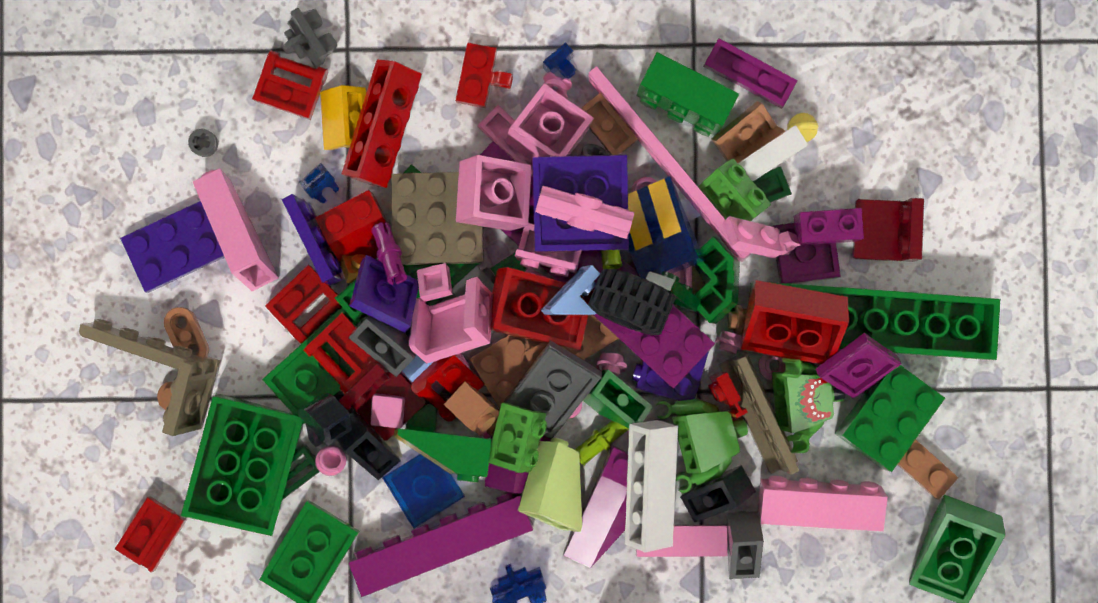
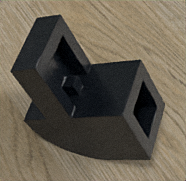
(325, 419)

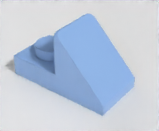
(568, 299)

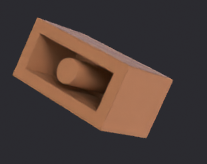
(474, 410)

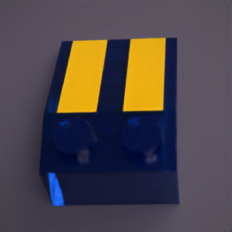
(660, 231)

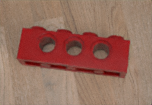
(381, 123)

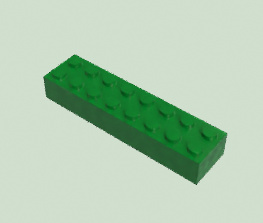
(920, 321)

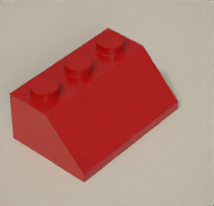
(794, 322)

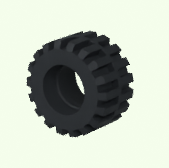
(631, 301)

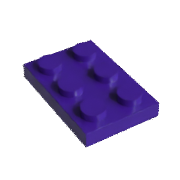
(302, 216)
(172, 247)

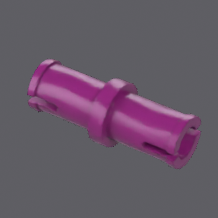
(389, 253)

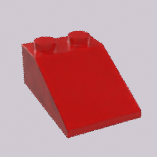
(518, 307)

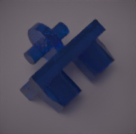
(519, 585)

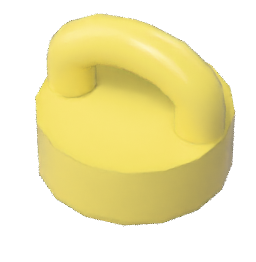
(806, 124)

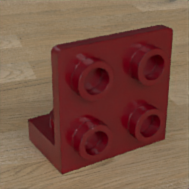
(890, 230)
(381, 381)

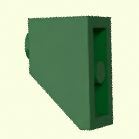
(617, 400)

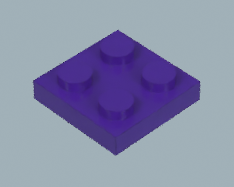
(381, 300)

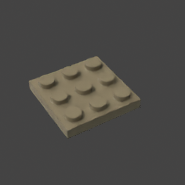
(427, 224)

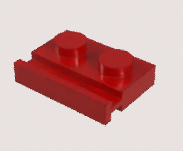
(724, 391)
(150, 534)

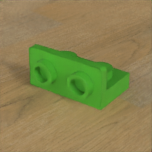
(734, 192)
(517, 438)

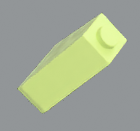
(554, 487)

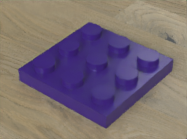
(594, 176)

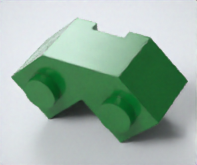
(722, 291)

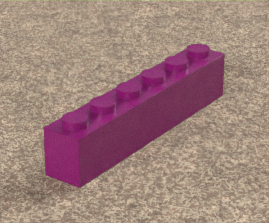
(439, 545)

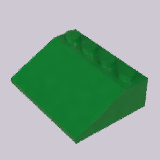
(242, 465)

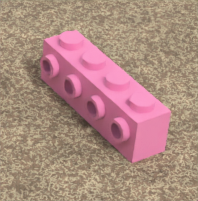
(822, 504)

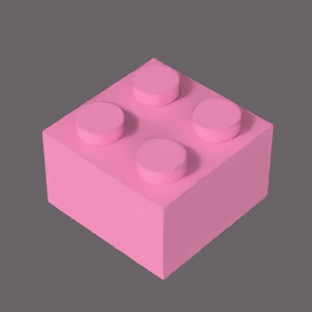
(548, 126)
(493, 193)

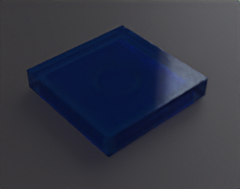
(422, 489)

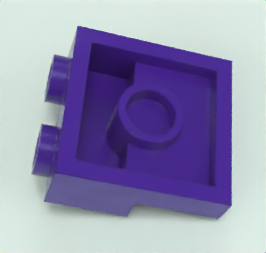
(687, 389)

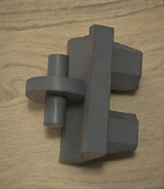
(303, 39)

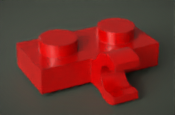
(478, 76)

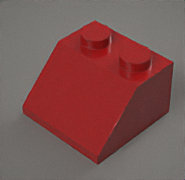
(351, 224)

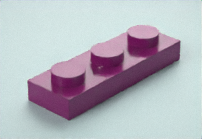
(750, 73)

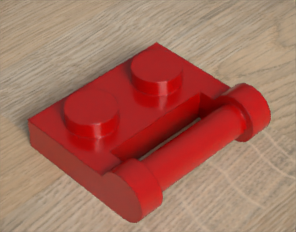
(286, 94)
(297, 298)
(337, 336)
(451, 374)

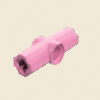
(584, 212)

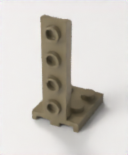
(190, 388)

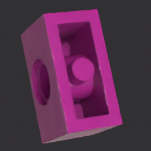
(829, 226)

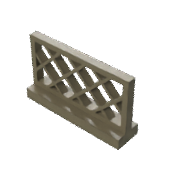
(761, 417)

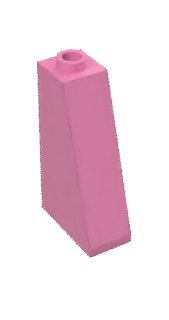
(234, 230)

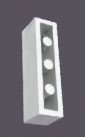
(651, 485)

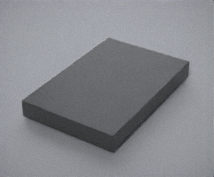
(555, 386)

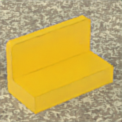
(340, 114)

